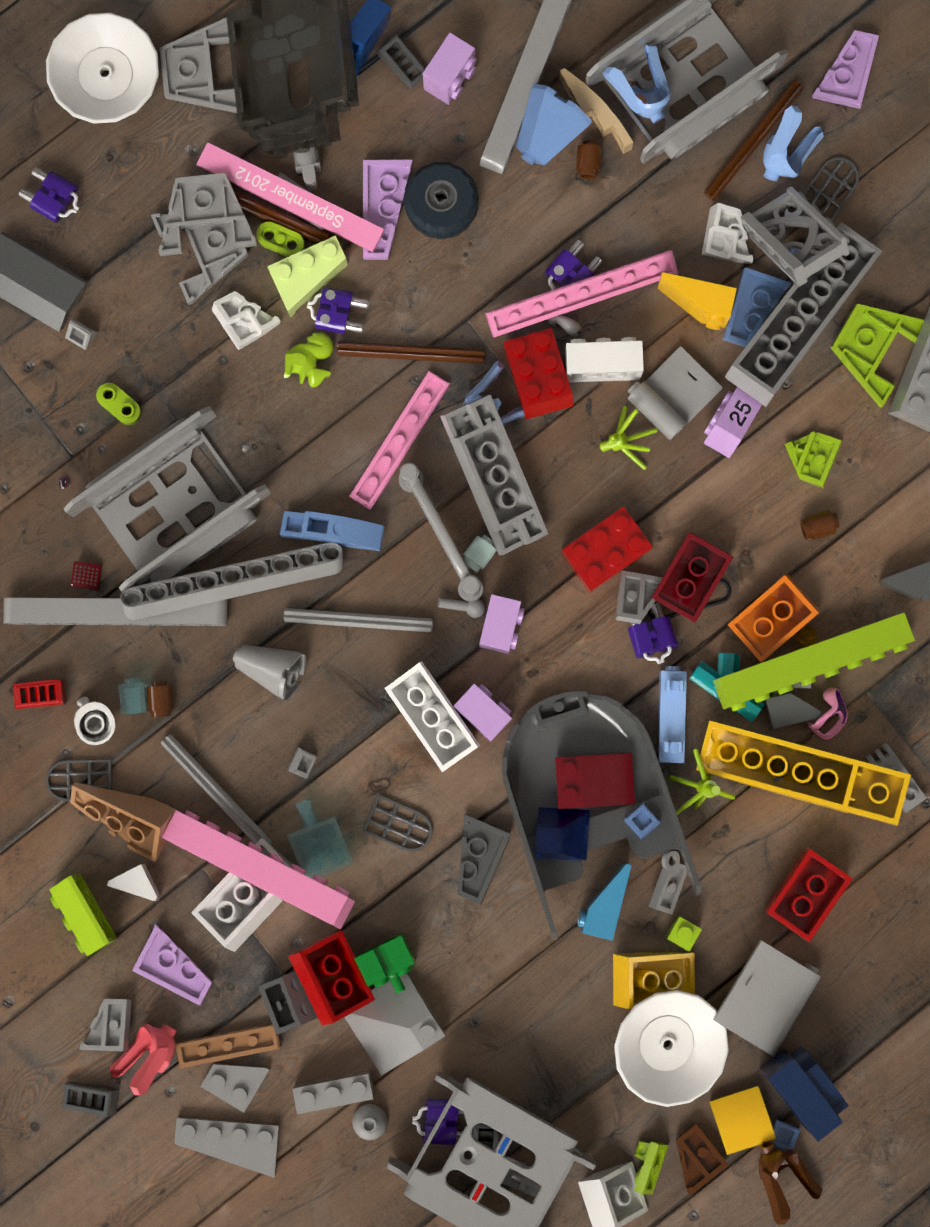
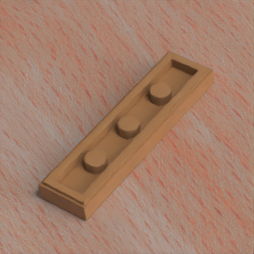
(227, 1045)

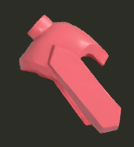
(161, 1048)

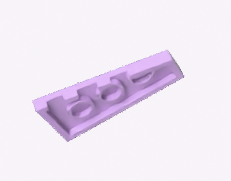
(382, 199)

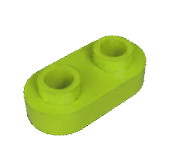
(281, 239)
(118, 403)

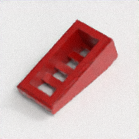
(59, 691)

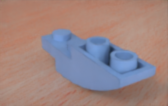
(332, 528)

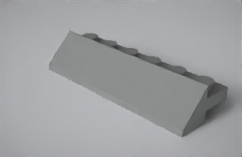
(494, 474)

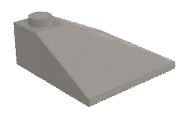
(395, 1025)

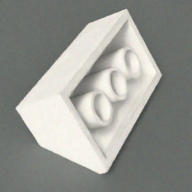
(432, 716)
(237, 907)

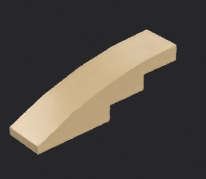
(596, 108)

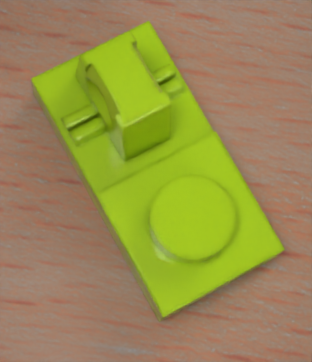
(653, 1157)

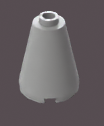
(272, 668)

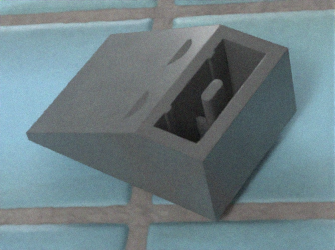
(286, 1002)

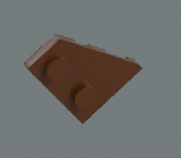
(698, 1158)

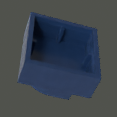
(806, 1091)

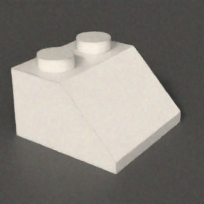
(612, 1197)

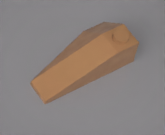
(132, 817)

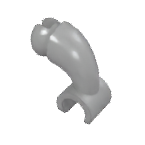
(568, 324)

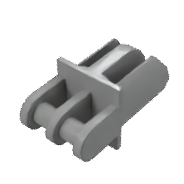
(307, 165)

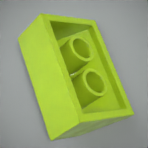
(82, 914)

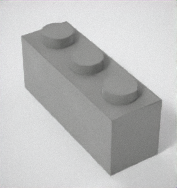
(333, 1092)

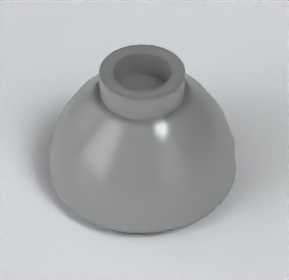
(370, 1122)

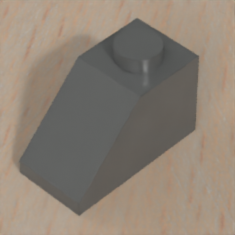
(910, 583)
(788, 710)

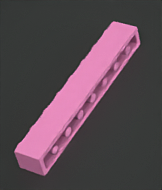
(258, 869)

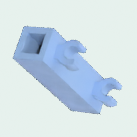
(671, 715)

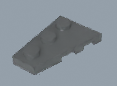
(480, 858)

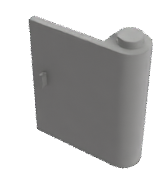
(767, 998)

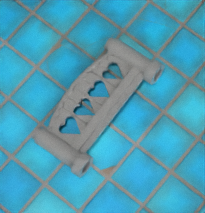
(412, 481)

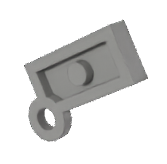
(668, 883)

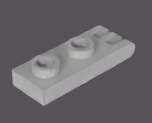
(890, 760)

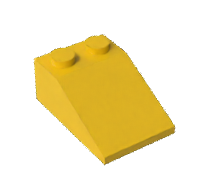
(701, 299)
(646, 973)

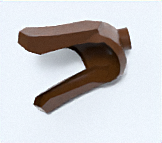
(770, 1164)

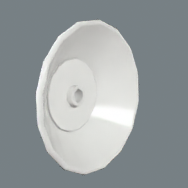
(97, 45)
(683, 1068)

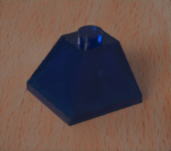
(562, 834)

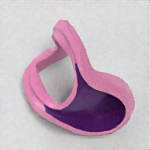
(835, 700)

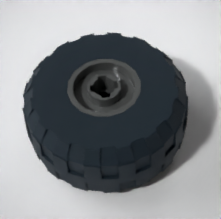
(441, 200)

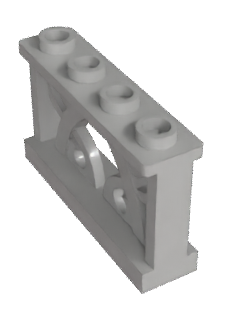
(798, 264)

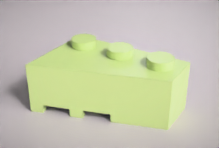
(307, 272)

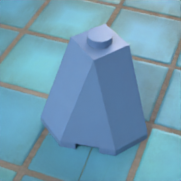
(548, 125)

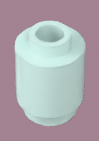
(479, 553)

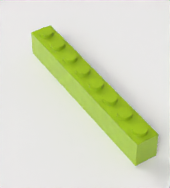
(814, 660)

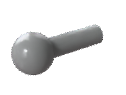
(472, 608)

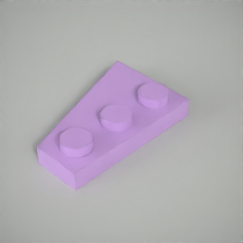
(850, 72)
(172, 968)

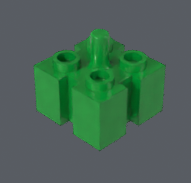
(387, 962)

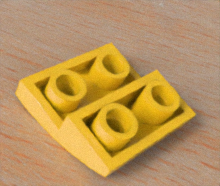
(742, 1120)

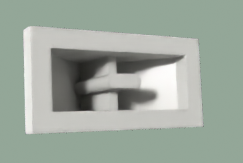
(137, 882)

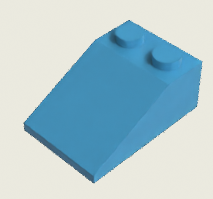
(604, 908)

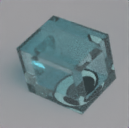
(133, 697)

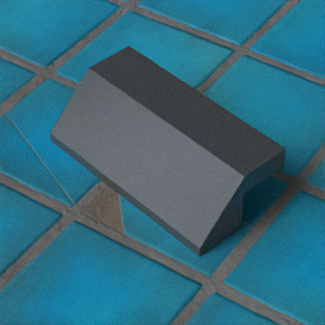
(37, 283)

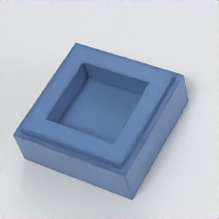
(642, 821)
(785, 1134)

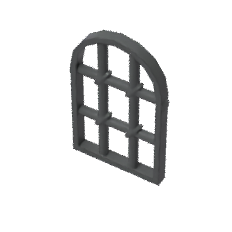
(818, 192)
(69, 773)
(393, 815)

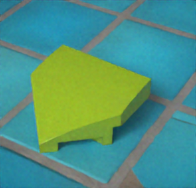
(814, 457)

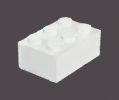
(604, 360)

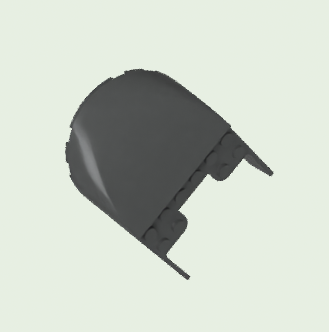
(586, 726)

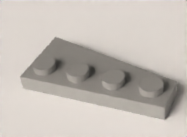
(236, 1142)

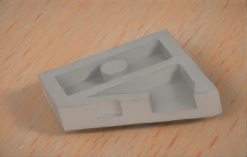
(635, 596)
(110, 1027)
(234, 1083)

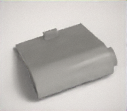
(674, 393)

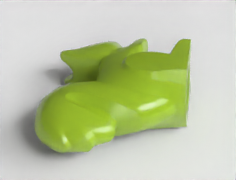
(303, 358)

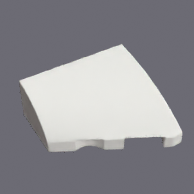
(725, 235)
(242, 319)

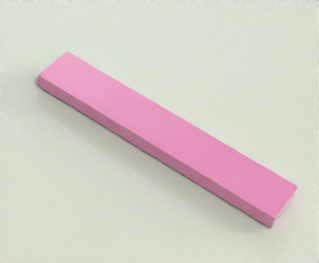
(399, 440)

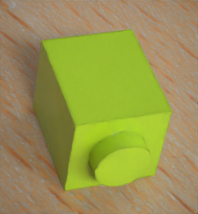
(683, 933)

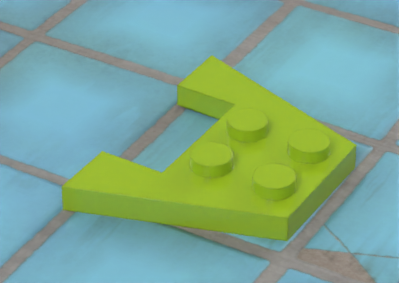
(865, 341)

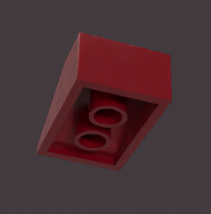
(692, 577)
(594, 780)

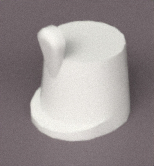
(93, 721)

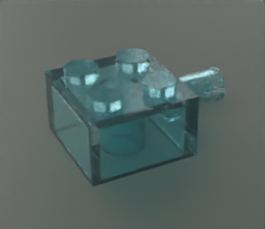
(319, 844)

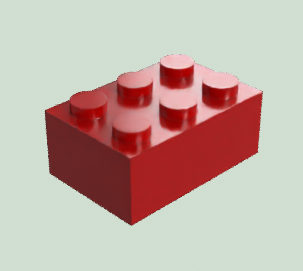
(538, 373)
(606, 549)
(807, 894)
(331, 978)

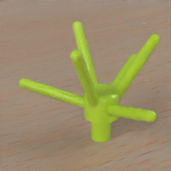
(619, 440)
(705, 788)

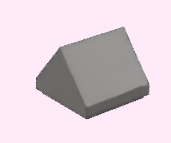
(80, 334)
(301, 763)

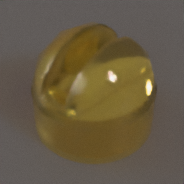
(807, 632)

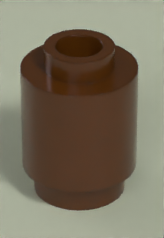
(588, 159)
(819, 525)
(159, 699)

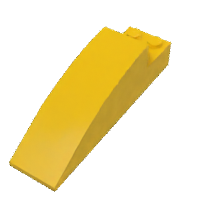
(808, 773)

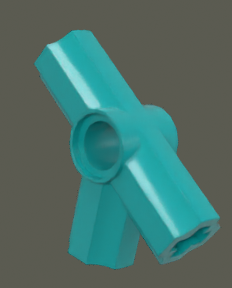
(726, 664)

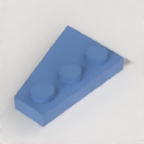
(752, 304)

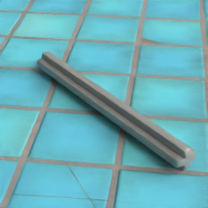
(358, 620)
(213, 789)

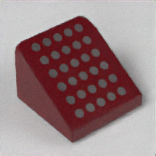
(86, 575)

